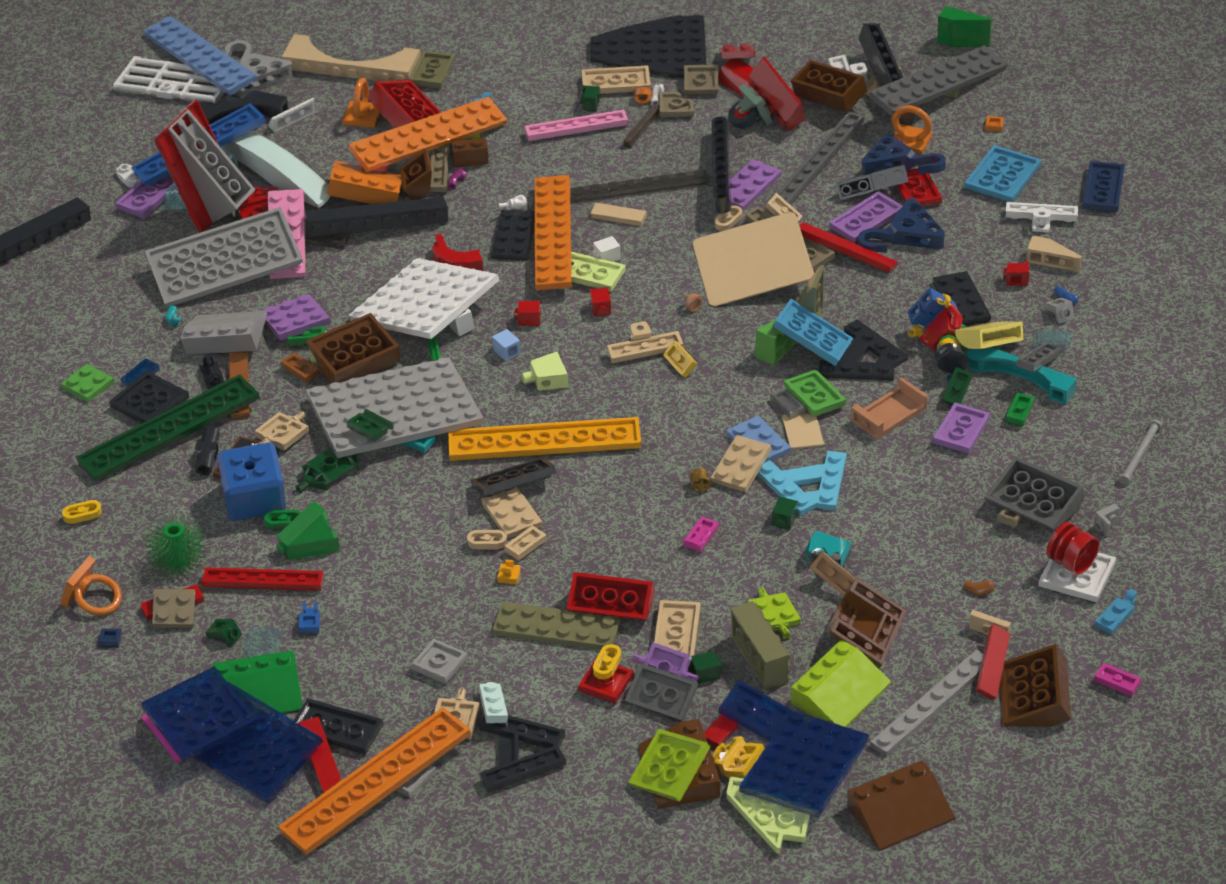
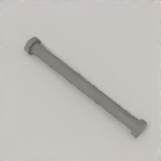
(1125, 478)

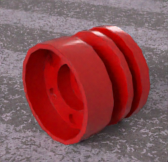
(1072, 548)

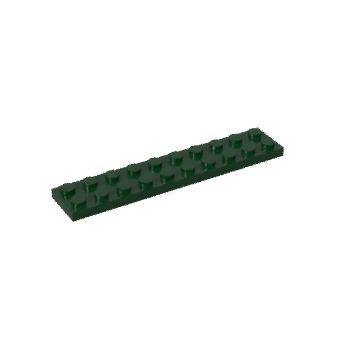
(167, 427)

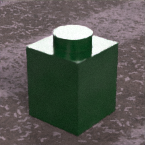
(784, 513)
(706, 666)

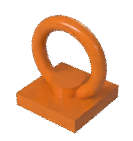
(361, 112)
(913, 137)
(80, 583)

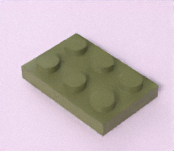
(432, 69)

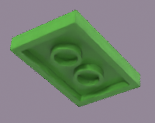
(815, 393)

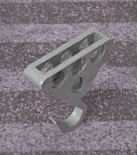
(261, 64)

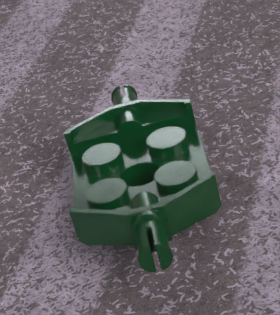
(319, 474)

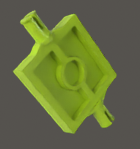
(778, 611)

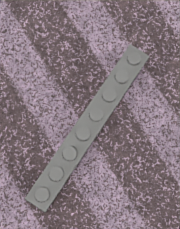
(928, 705)

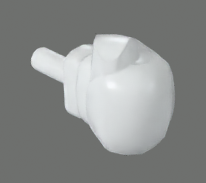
(517, 203)

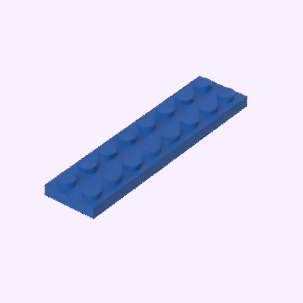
(224, 130)

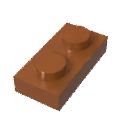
(300, 367)

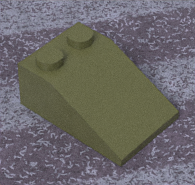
(813, 293)

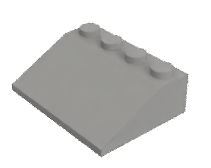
(223, 332)

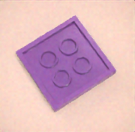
(295, 317)

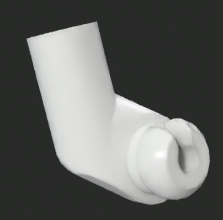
(655, 94)

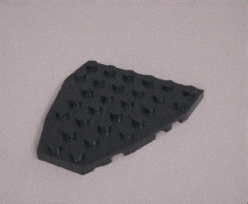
(659, 44)

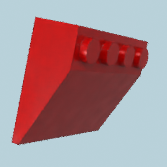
(401, 102)

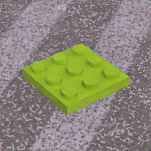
(669, 764)

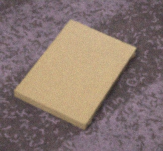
(803, 431)

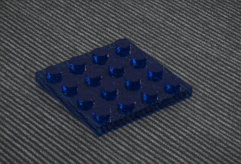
(199, 714)

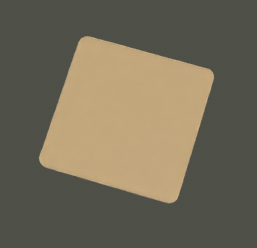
(753, 259)

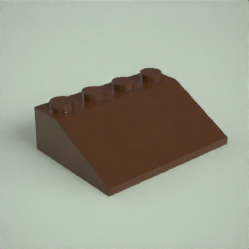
(354, 349)
(1036, 689)
(705, 782)
(899, 805)

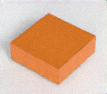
(994, 123)

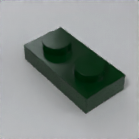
(957, 387)

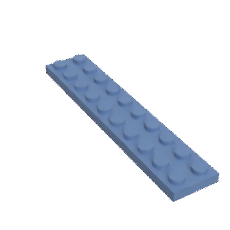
(200, 55)

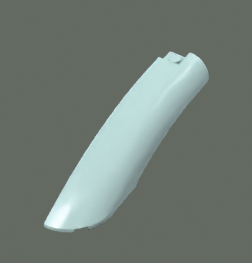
(278, 167)

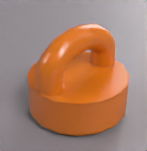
(643, 93)

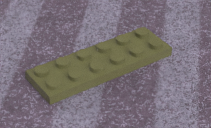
(556, 625)

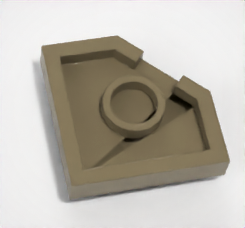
(675, 106)

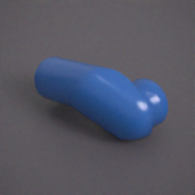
(1059, 291)

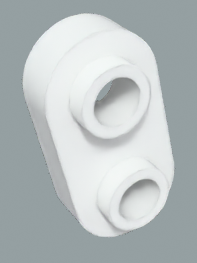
(127, 176)

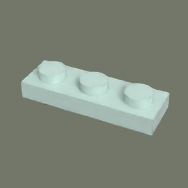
(493, 703)

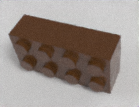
(829, 85)

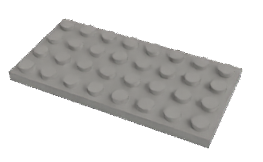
(223, 257)

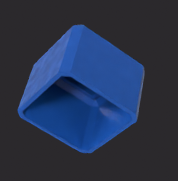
(251, 481)

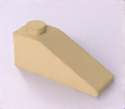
(1050, 253)

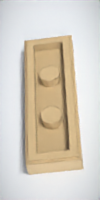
(618, 214)

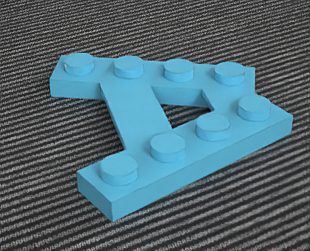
(786, 482)

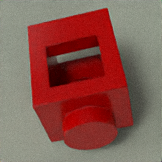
(1016, 274)

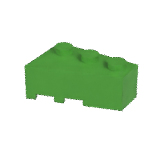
(772, 344)

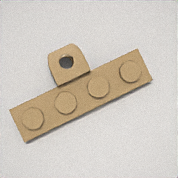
(642, 344)

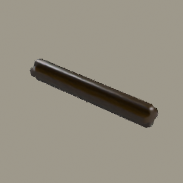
(641, 126)

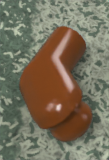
(980, 588)

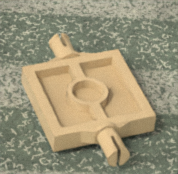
(282, 430)
(462, 709)

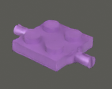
(666, 660)

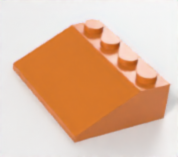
(369, 187)

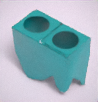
(830, 544)

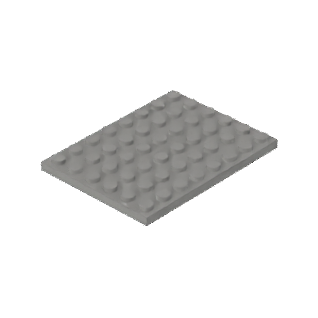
(416, 398)

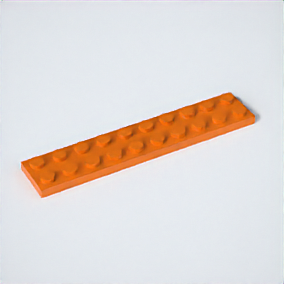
(427, 134)
(553, 233)
(374, 781)

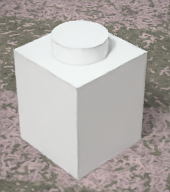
(607, 249)
(463, 323)

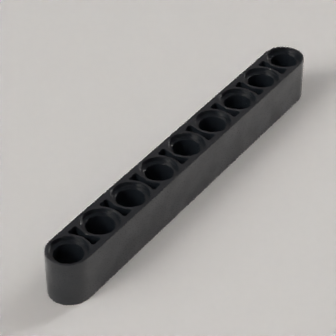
(721, 165)

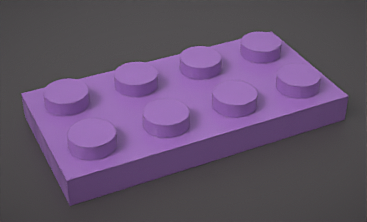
(752, 182)
(143, 200)
(870, 213)

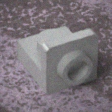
(1062, 309)
(1106, 518)

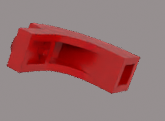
(443, 254)

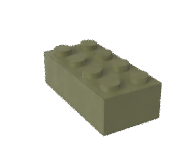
(760, 645)

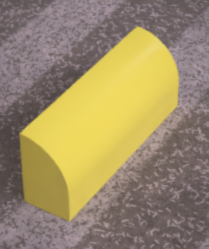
(990, 334)

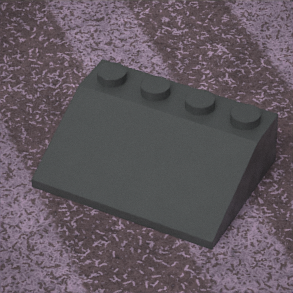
(1036, 494)

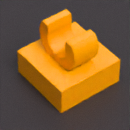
(509, 572)

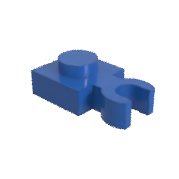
(309, 620)

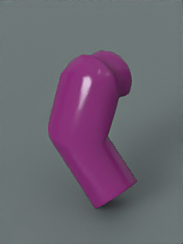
(459, 173)

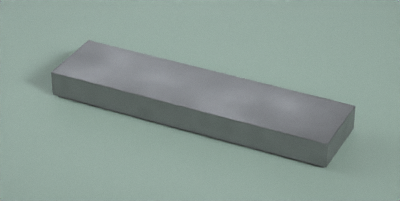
(1039, 357)

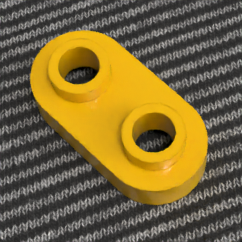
(82, 512)
(605, 665)

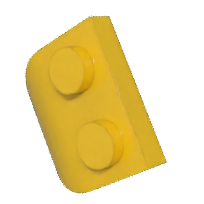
(737, 757)

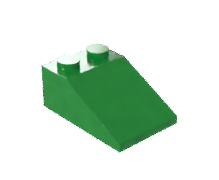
(963, 28)

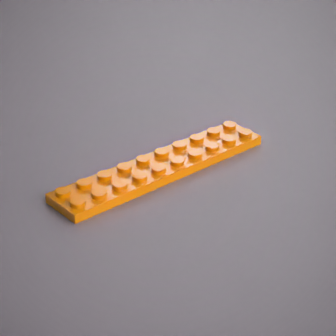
(544, 438)

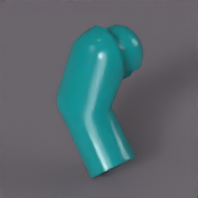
(171, 317)

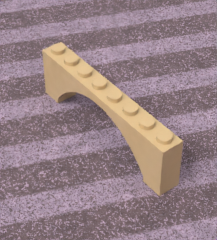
(307, 58)

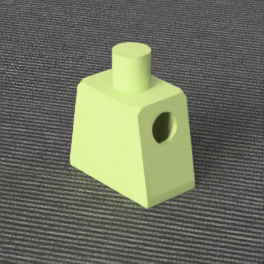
(547, 373)

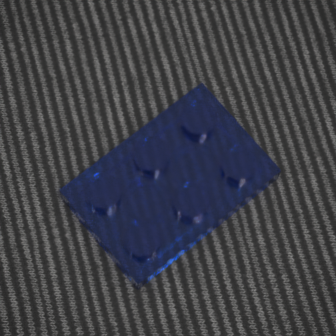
(754, 710)

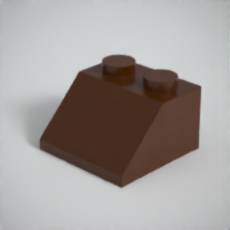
(469, 152)
(417, 176)

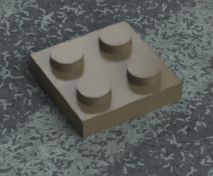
(700, 79)
(173, 608)

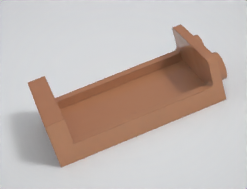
(890, 410)

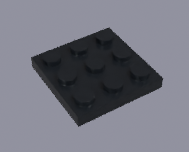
(148, 398)

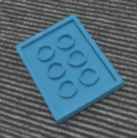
(1002, 173)
(812, 332)

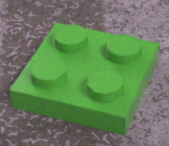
(87, 383)

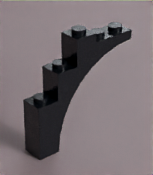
(266, 103)

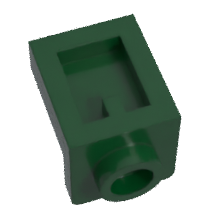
(224, 629)

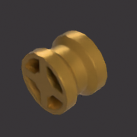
(699, 479)

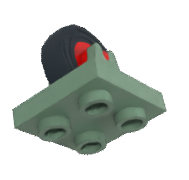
(749, 109)

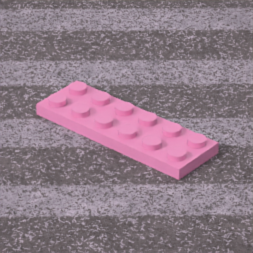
(293, 208)

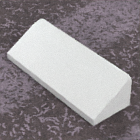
(292, 115)

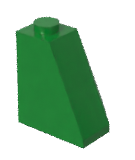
(308, 535)

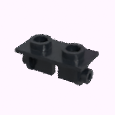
(211, 372)

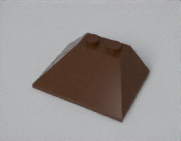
(866, 620)

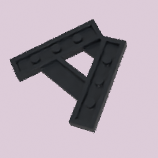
(850, 363)
(516, 769)

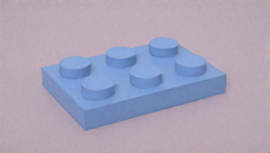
(760, 431)

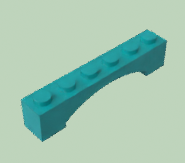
(1056, 384)

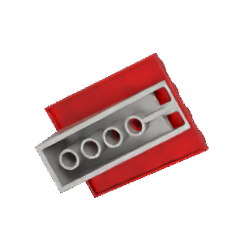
(201, 169)

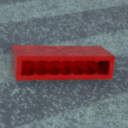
(734, 74)

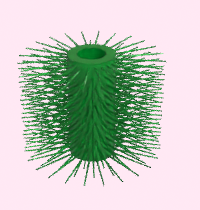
(175, 545)

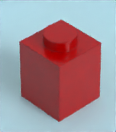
(600, 302)
(528, 313)

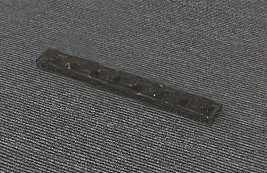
(638, 186)

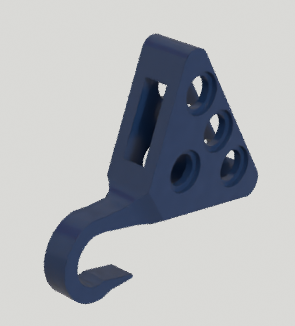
(894, 152)
(906, 223)

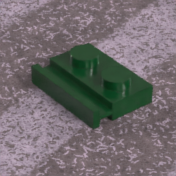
(370, 425)

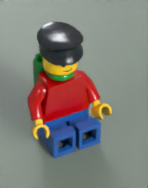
(939, 321)

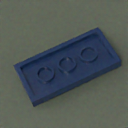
(1103, 186)

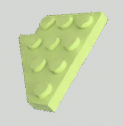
(769, 819)

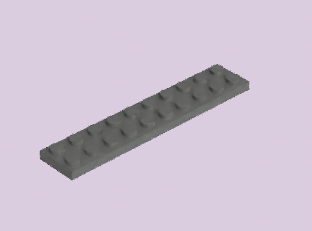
(938, 79)

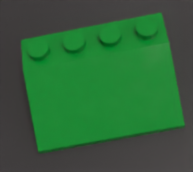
(267, 678)

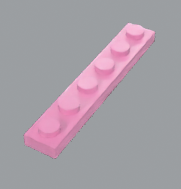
(576, 125)

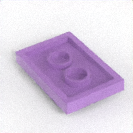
(961, 428)

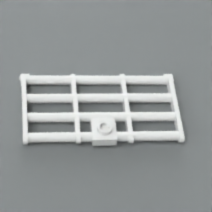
(167, 88)

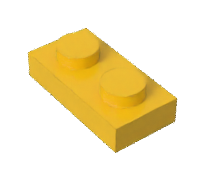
(680, 359)

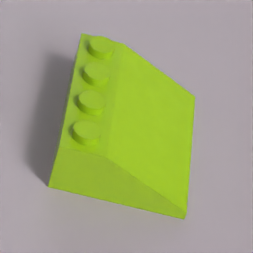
(839, 685)

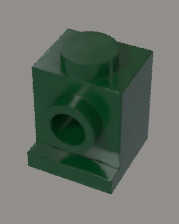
(590, 98)

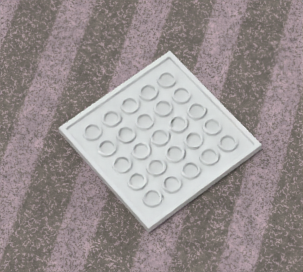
(425, 297)

